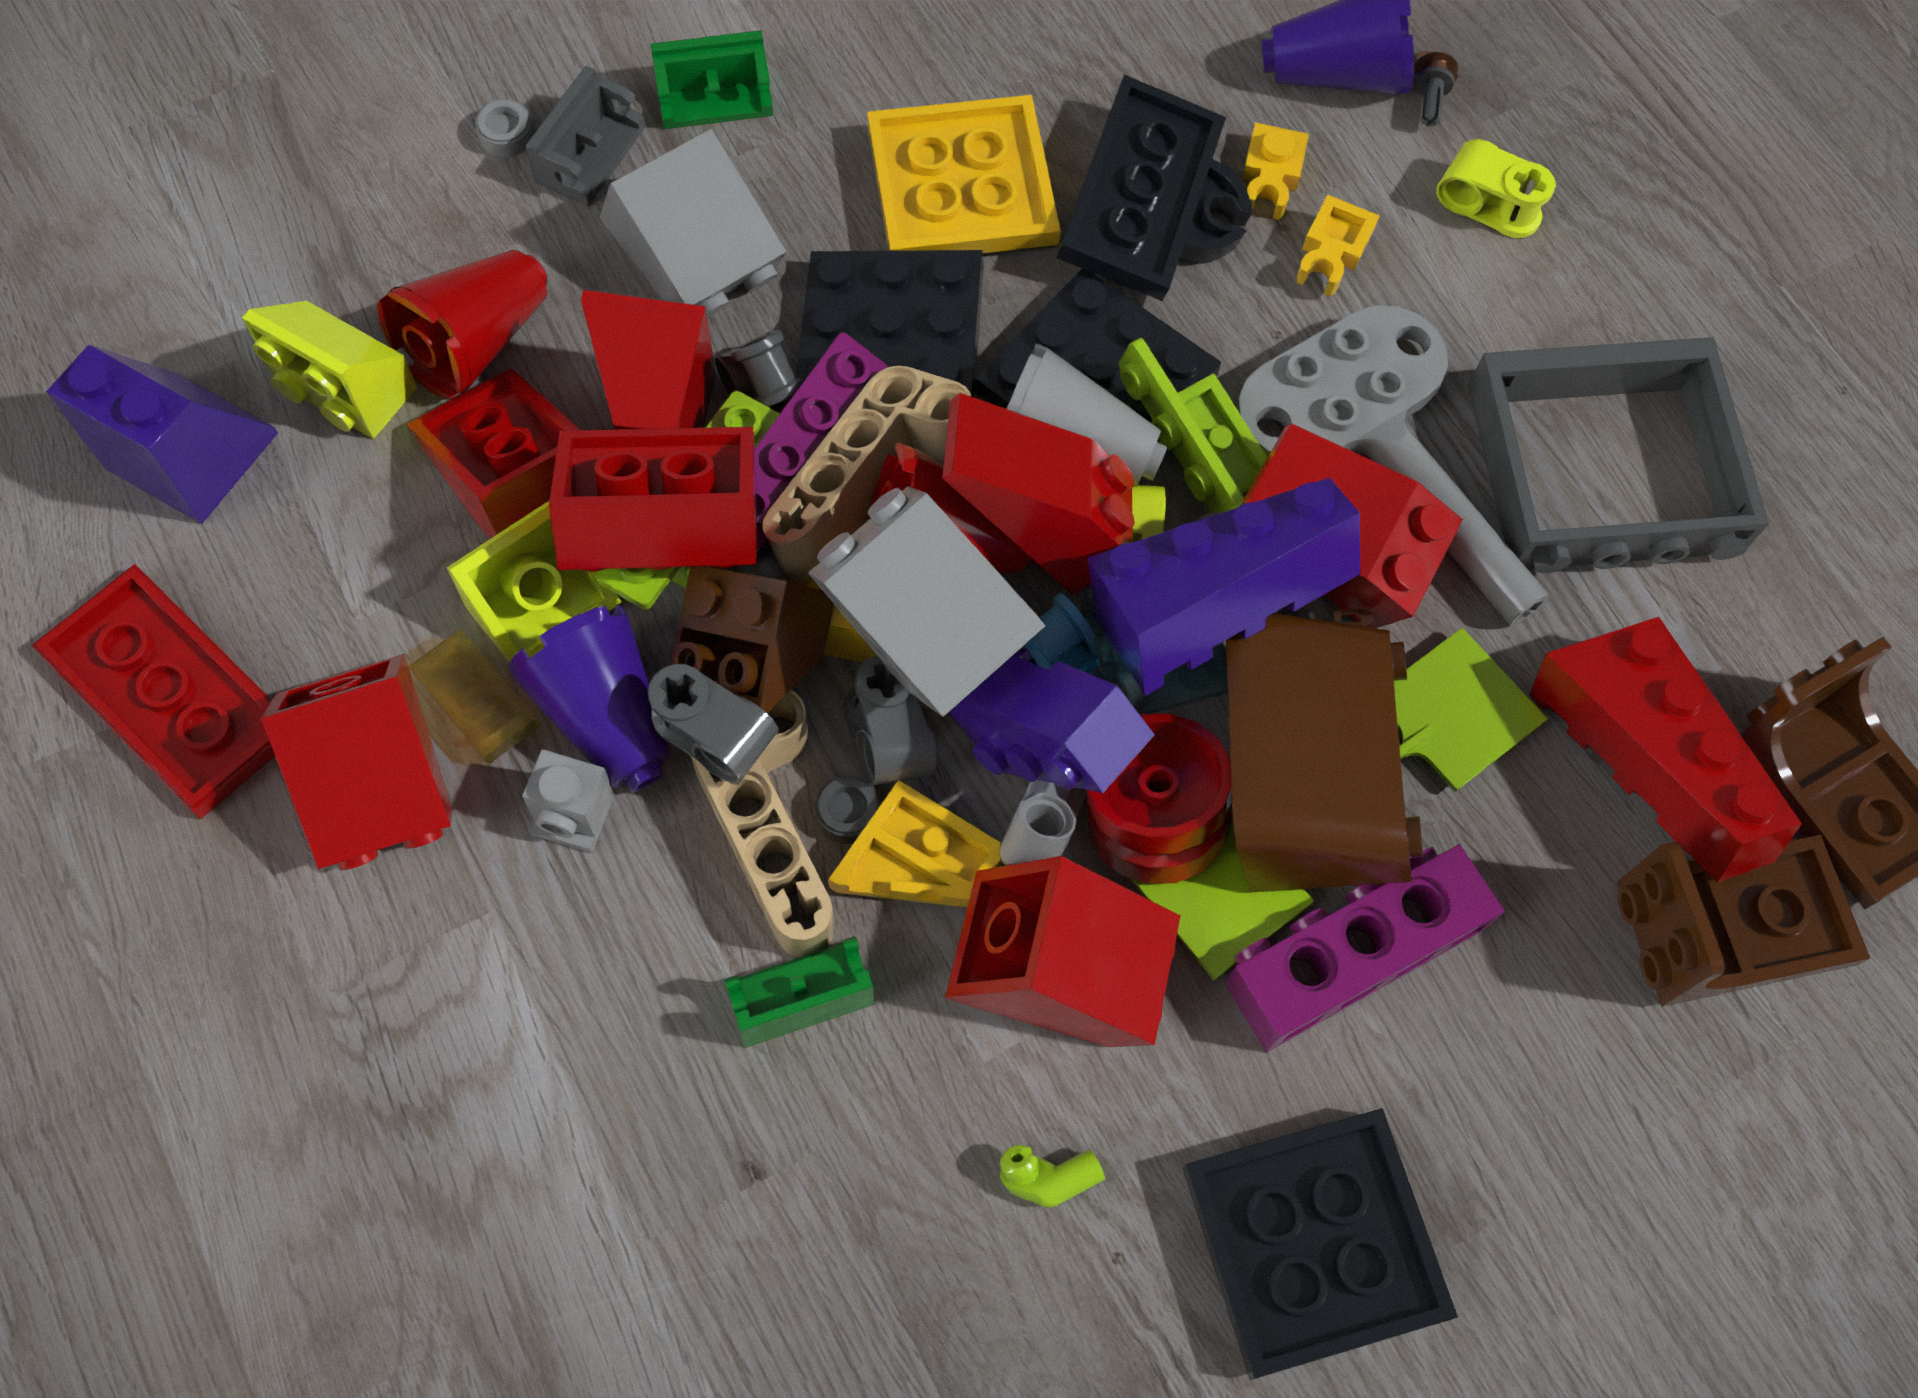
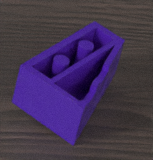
(1052, 724)

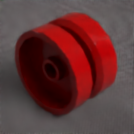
(1167, 807)

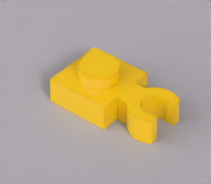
(1274, 164)
(1336, 241)

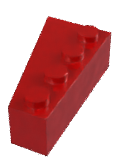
(1670, 743)

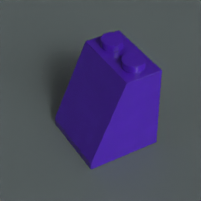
(159, 429)

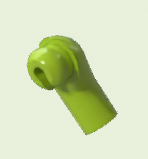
(1046, 1182)

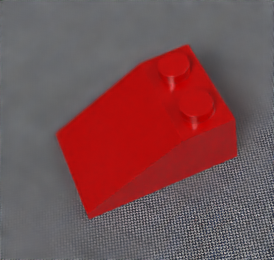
(495, 448)
(1039, 486)
(1401, 522)

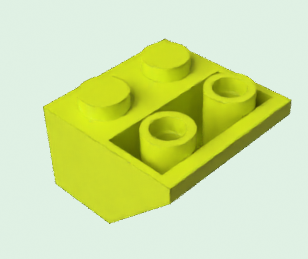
(330, 365)

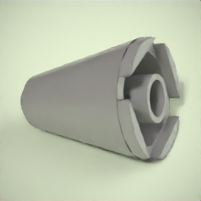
(1070, 400)

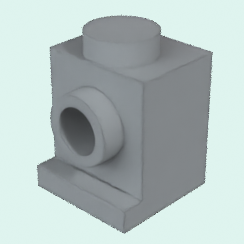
(568, 800)

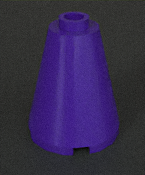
(1345, 47)
(597, 694)

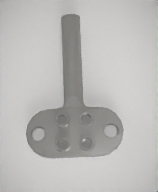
(1357, 393)

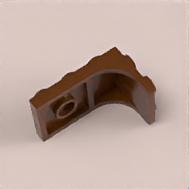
(1842, 771)
(1741, 931)

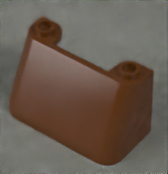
(1318, 756)

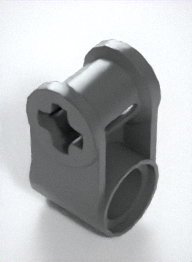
(759, 370)
(719, 727)
(888, 727)

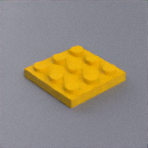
(963, 176)

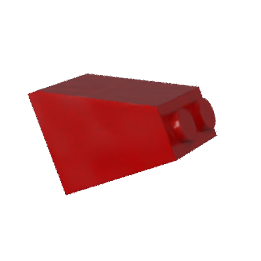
(651, 360)
(359, 763)
(1065, 952)

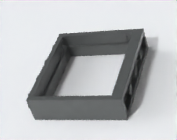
(1609, 370)

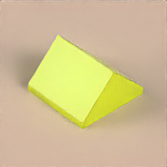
(517, 588)

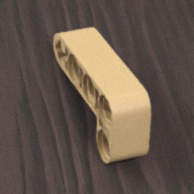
(839, 477)
(772, 832)

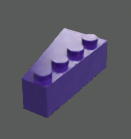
(1222, 576)

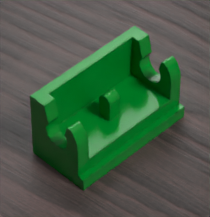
(712, 79)
(800, 993)

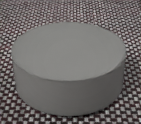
(504, 127)

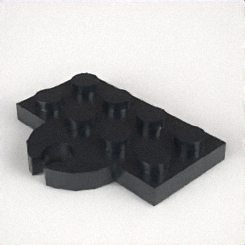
(1154, 193)

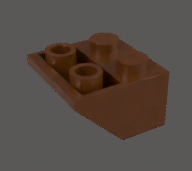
(751, 632)

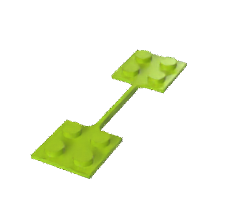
(1450, 711)

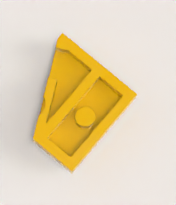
(915, 853)

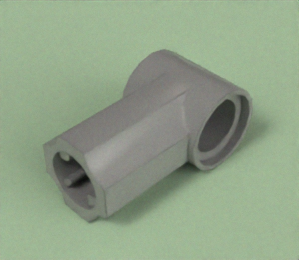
(1042, 823)

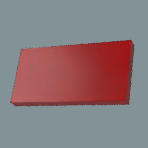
(163, 689)

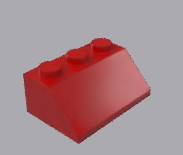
(654, 498)

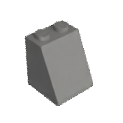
(693, 225)
(924, 598)

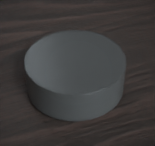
(845, 808)

